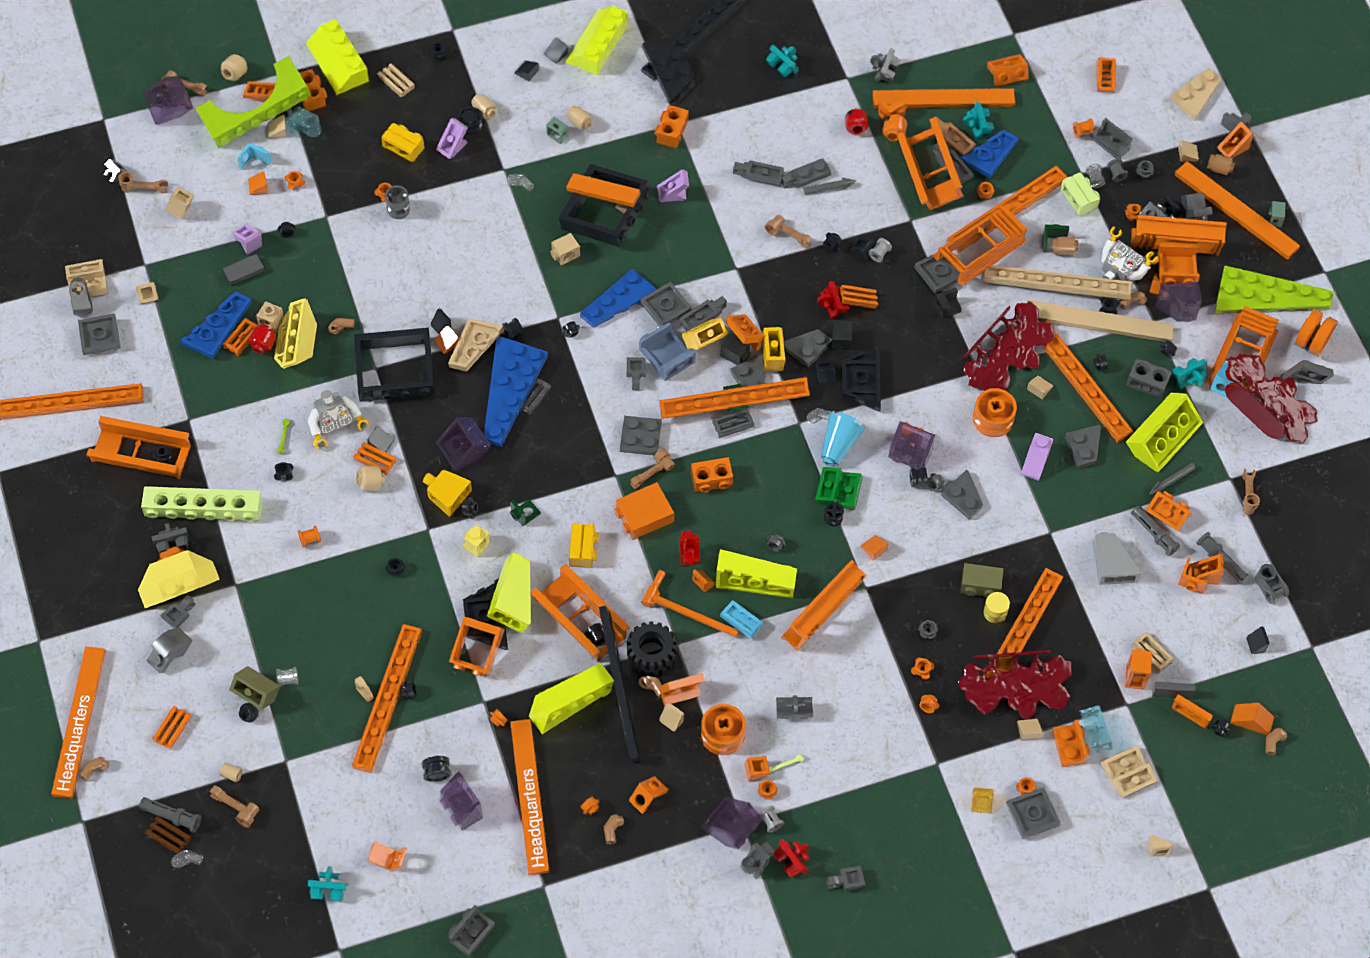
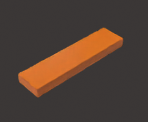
(603, 190)

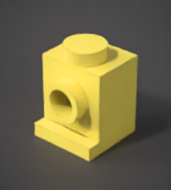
(473, 539)

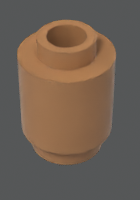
(1221, 164)
(1065, 245)

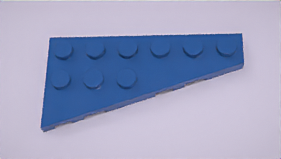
(511, 382)

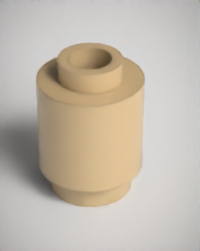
(485, 105)
(579, 117)

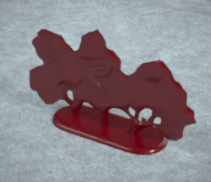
(1012, 347)
(1275, 397)
(1021, 685)

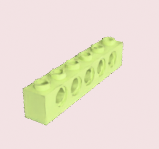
(194, 497)

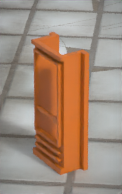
(941, 193)
(1006, 223)
(1153, 229)
(1252, 321)
(115, 430)
(562, 590)
(824, 605)

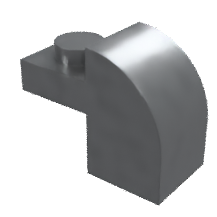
(1194, 207)
(166, 647)

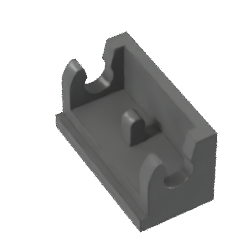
(1112, 139)

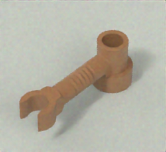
(196, 87)
(127, 183)
(777, 224)
(663, 461)
(1251, 500)
(246, 813)

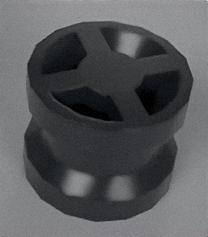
(513, 329)
(918, 477)
(837, 511)
(596, 634)

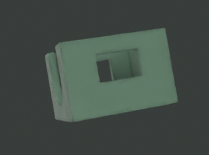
(558, 127)
(1277, 211)

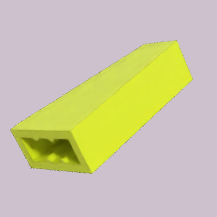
(512, 594)

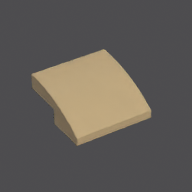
(92, 273)
(1128, 771)

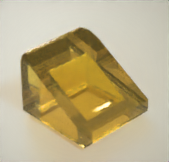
(982, 800)

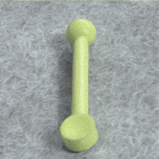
(799, 758)

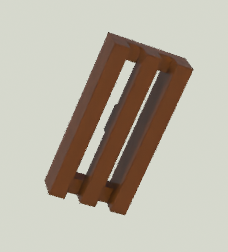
(154, 826)

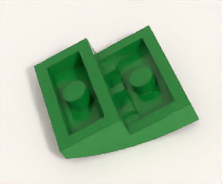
(839, 487)

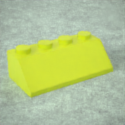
(599, 39)
(337, 57)
(1165, 431)

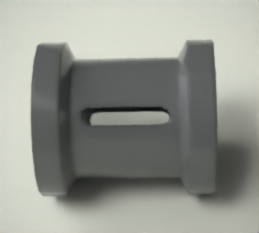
(1117, 170)

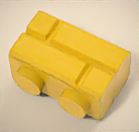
(403, 142)
(704, 334)
(773, 349)
(582, 545)

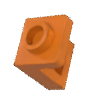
(897, 108)

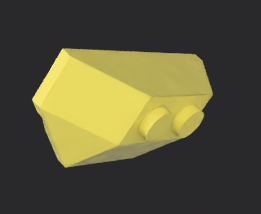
(296, 335)
(175, 577)

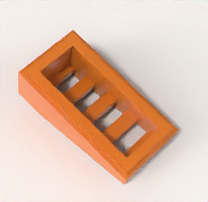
(1106, 62)
(265, 87)

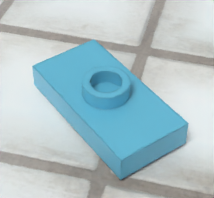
(741, 619)

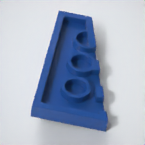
(617, 298)

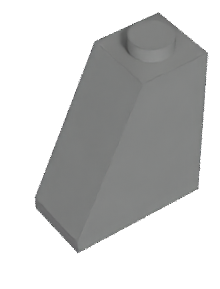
(1113, 561)

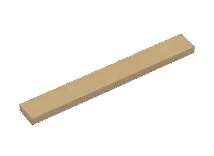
(1058, 282)
(1104, 322)

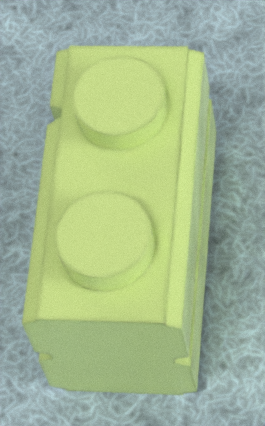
(1080, 194)

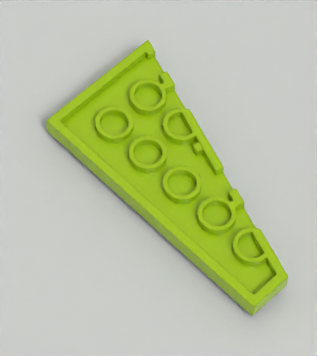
(1267, 293)

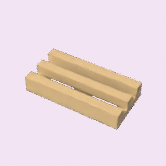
(396, 73)
(1169, 659)

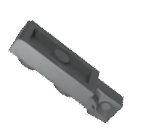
(963, 171)
(759, 172)
(806, 174)
(703, 313)

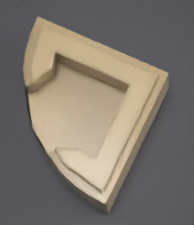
(363, 689)

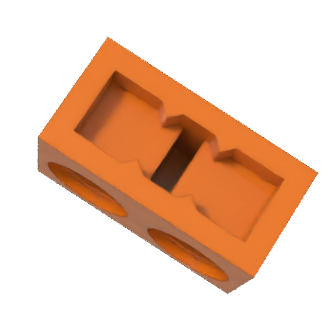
(319, 94)
(672, 126)
(710, 470)
(1138, 669)

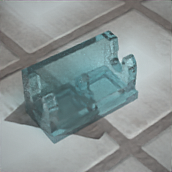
(1096, 728)

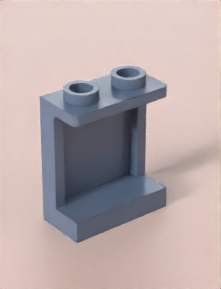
(666, 351)

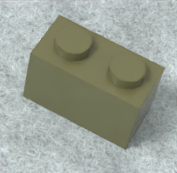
(981, 580)
(254, 688)

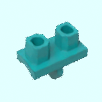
(788, 65)
(977, 119)
(1192, 374)
(337, 888)

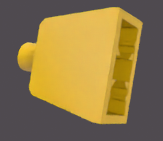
(447, 490)

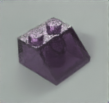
(167, 99)
(1180, 301)
(463, 442)
(911, 446)
(460, 802)
(732, 822)

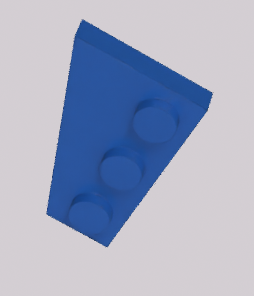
(990, 155)

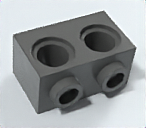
(1147, 382)

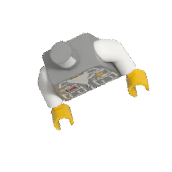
(1123, 262)
(332, 413)

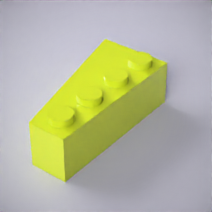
(754, 575)
(570, 697)

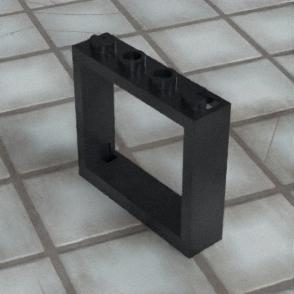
(614, 237)
(394, 339)

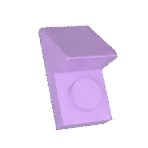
(452, 139)
(674, 187)
(248, 237)

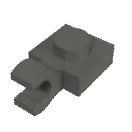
(635, 369)
(177, 614)
(849, 878)

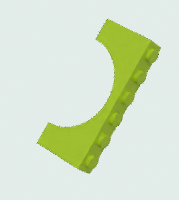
(227, 126)

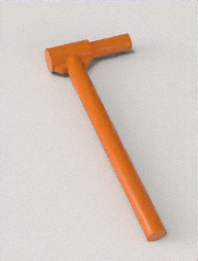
(652, 597)

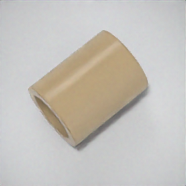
(230, 772)

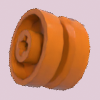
(1313, 331)
(994, 412)
(723, 729)

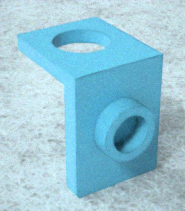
(253, 151)
(1221, 378)

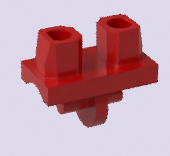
(830, 300)
(689, 548)
(785, 851)

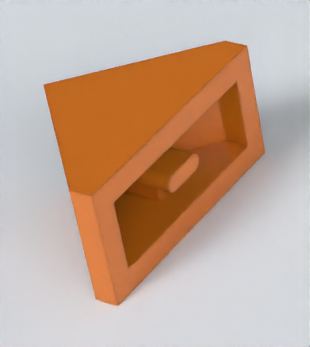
(1237, 141)
(1208, 569)
(1252, 717)

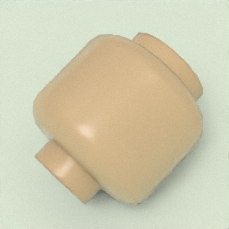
(234, 67)
(370, 478)

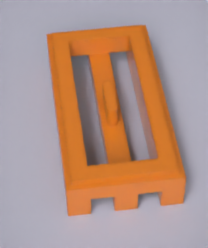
(858, 294)
(241, 340)
(361, 451)
(1191, 711)
(180, 713)

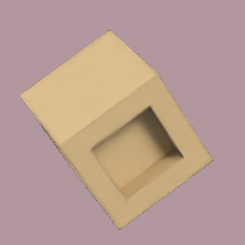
(179, 202)
(565, 249)
(270, 315)

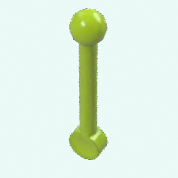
(286, 423)

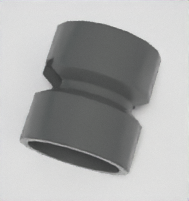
(397, 202)

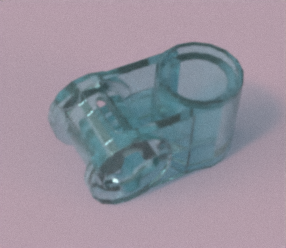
(304, 122)

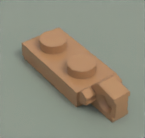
(956, 139)

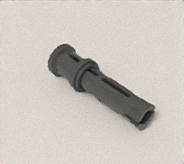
(1161, 537)
(1214, 548)
(178, 816)

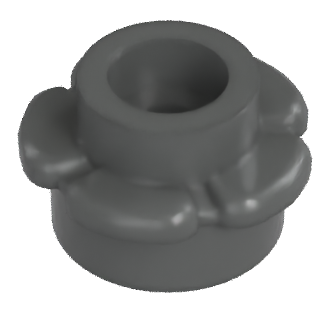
(1145, 165)
(935, 482)
(776, 543)
(928, 624)

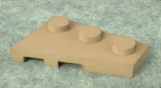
(1195, 94)
(473, 343)

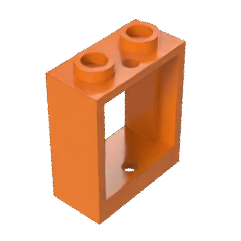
(463, 631)

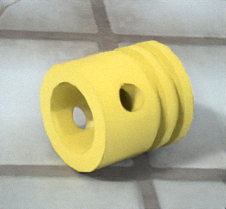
(996, 607)

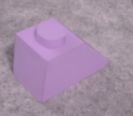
(1037, 456)

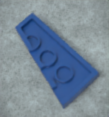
(217, 327)

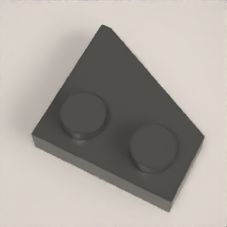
(808, 346)
(749, 372)
(1308, 373)
(1084, 445)
(963, 495)

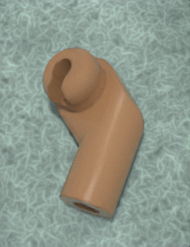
(1137, 296)
(339, 324)
(650, 683)
(1271, 740)
(92, 765)
(610, 826)

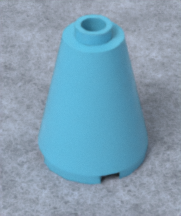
(840, 436)

